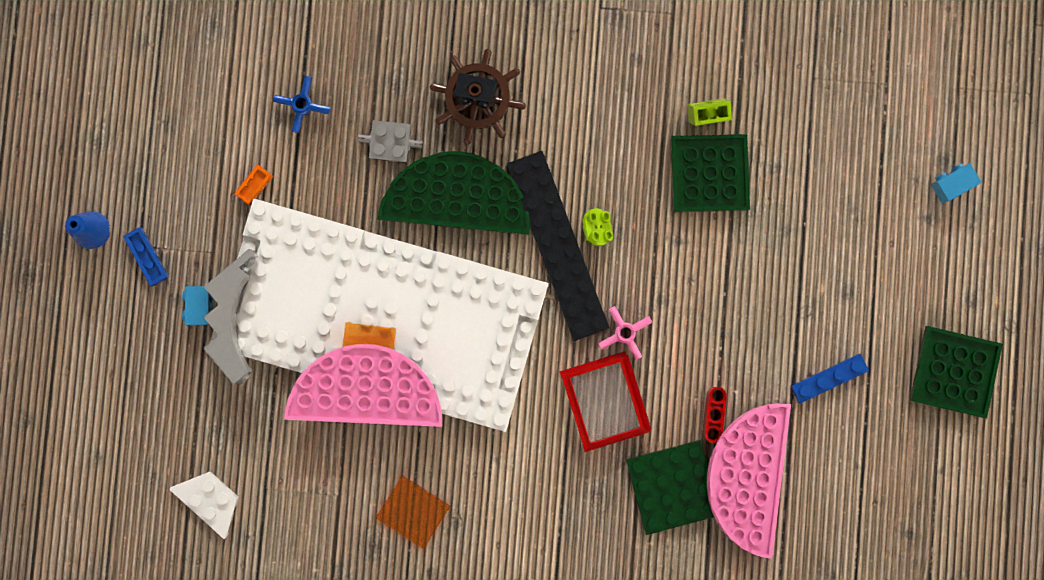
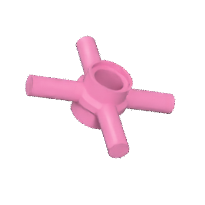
(632, 328)

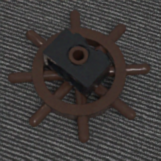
(479, 93)

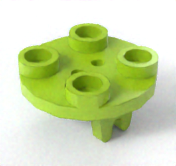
(597, 227)

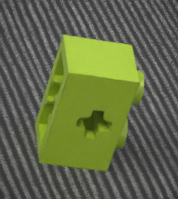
(709, 112)

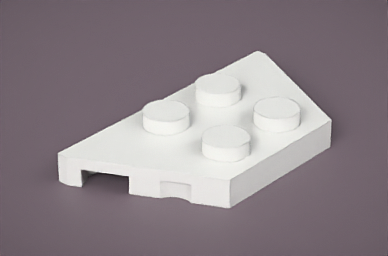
(209, 500)

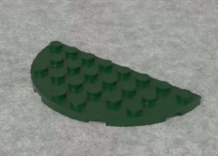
(456, 192)

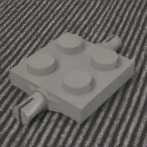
(390, 141)

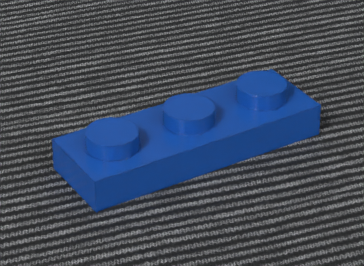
(146, 256)

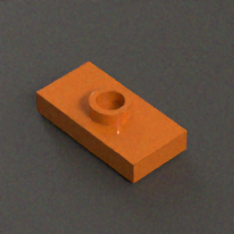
(253, 184)

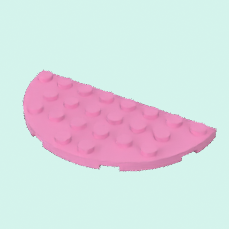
(365, 387)
(747, 477)

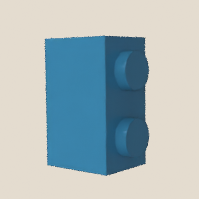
(956, 183)
(197, 305)

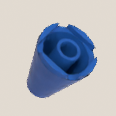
(88, 229)

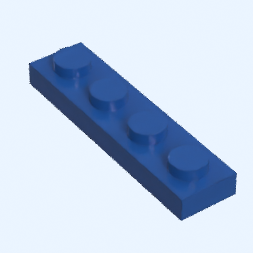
(829, 378)

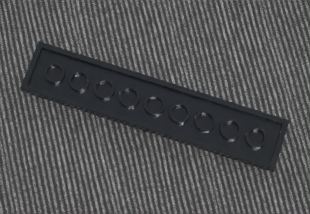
(558, 246)

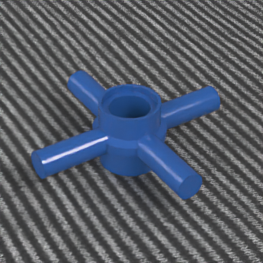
(301, 97)

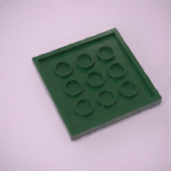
(710, 173)
(956, 372)
(671, 486)

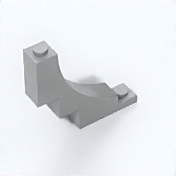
(226, 292)

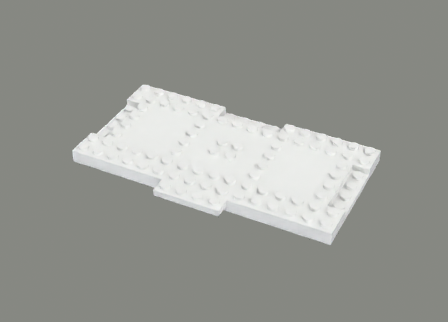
(450, 315)

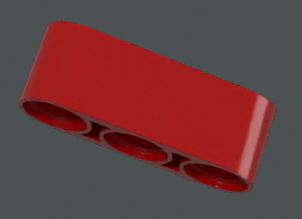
(720, 406)

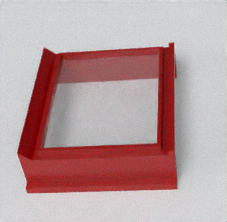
(605, 401)

